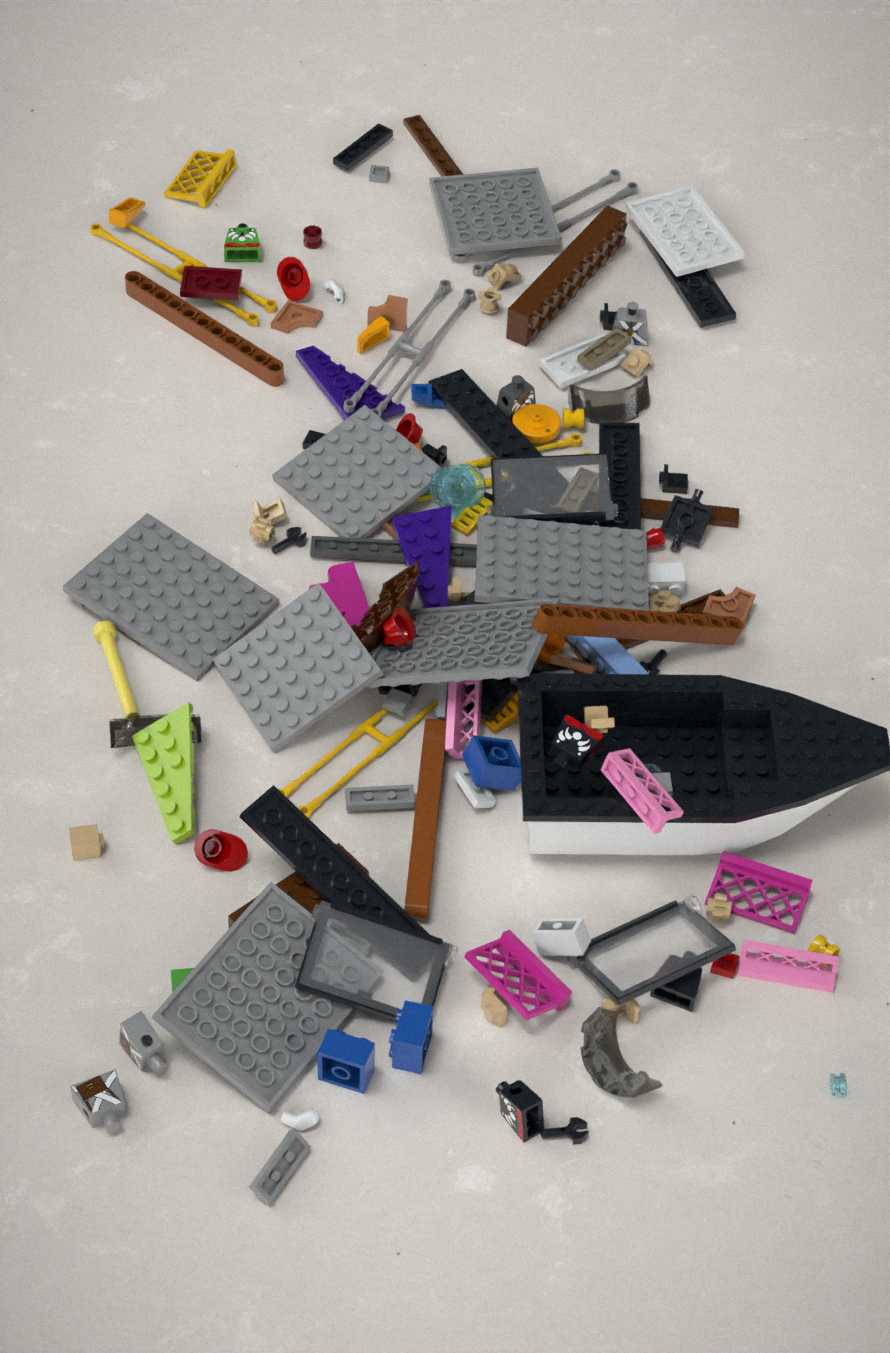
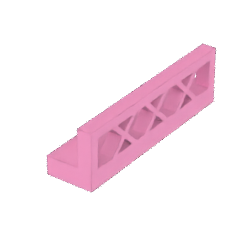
(455, 716)
(636, 790)
(787, 969)

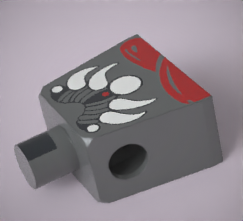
(515, 396)

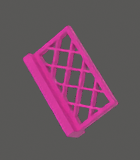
(769, 877)
(527, 968)

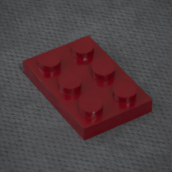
(211, 283)

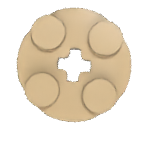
(664, 602)

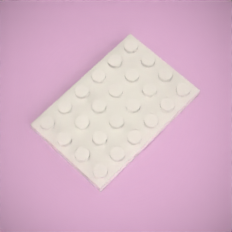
(684, 231)

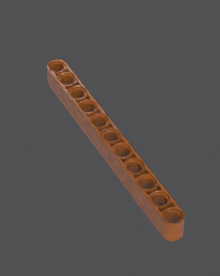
(205, 328)
(637, 624)
(426, 819)

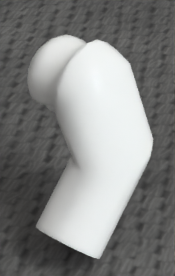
(338, 291)
(302, 1121)

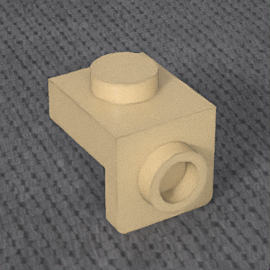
(503, 273)
(637, 361)
(273, 511)
(454, 591)
(597, 718)
(493, 1007)
(629, 1008)

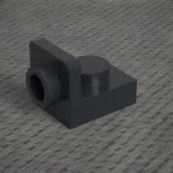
(607, 317)
(437, 455)
(673, 481)

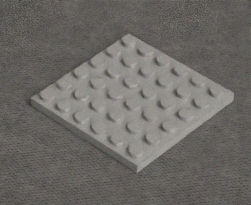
(494, 211)
(358, 475)
(297, 667)

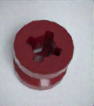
(312, 237)

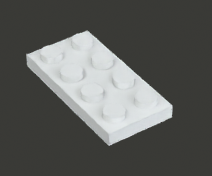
(564, 368)

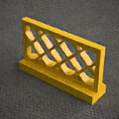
(211, 181)

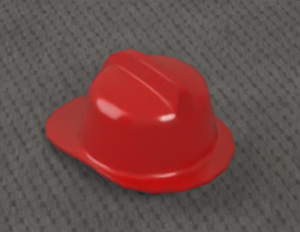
(293, 278)
(409, 428)
(399, 628)
(220, 850)

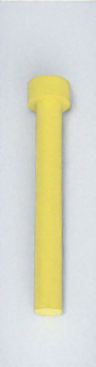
(105, 634)

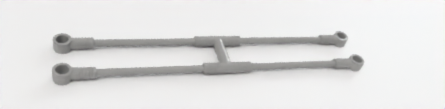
(614, 176)
(444, 287)

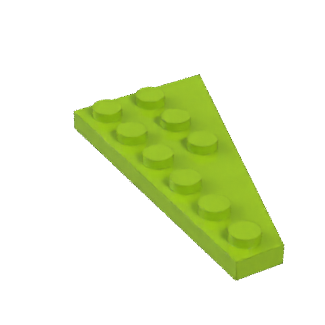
(169, 765)

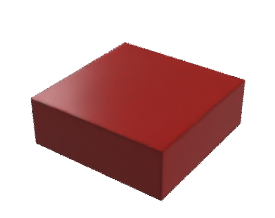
(725, 965)

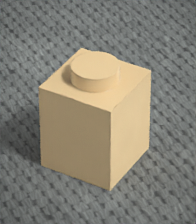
(86, 842)

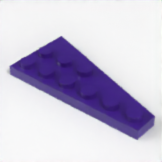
(341, 385)
(426, 539)

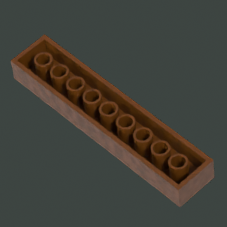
(566, 276)

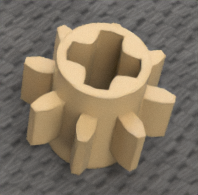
(262, 530)
(719, 908)

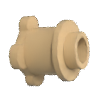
(489, 300)

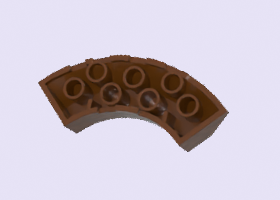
(395, 593)

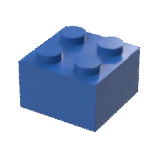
(493, 763)
(411, 1036)
(346, 1060)

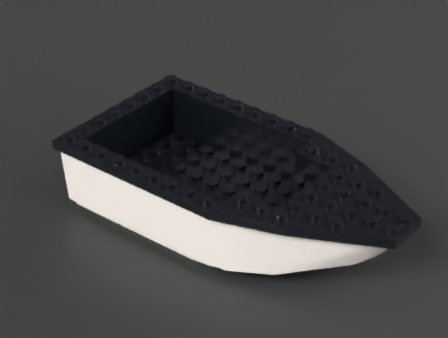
(737, 756)

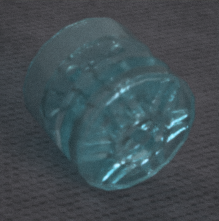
(457, 486)

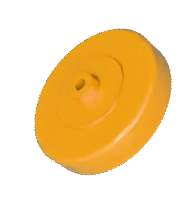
(537, 422)

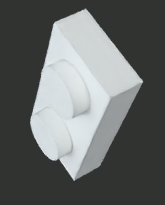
(477, 796)

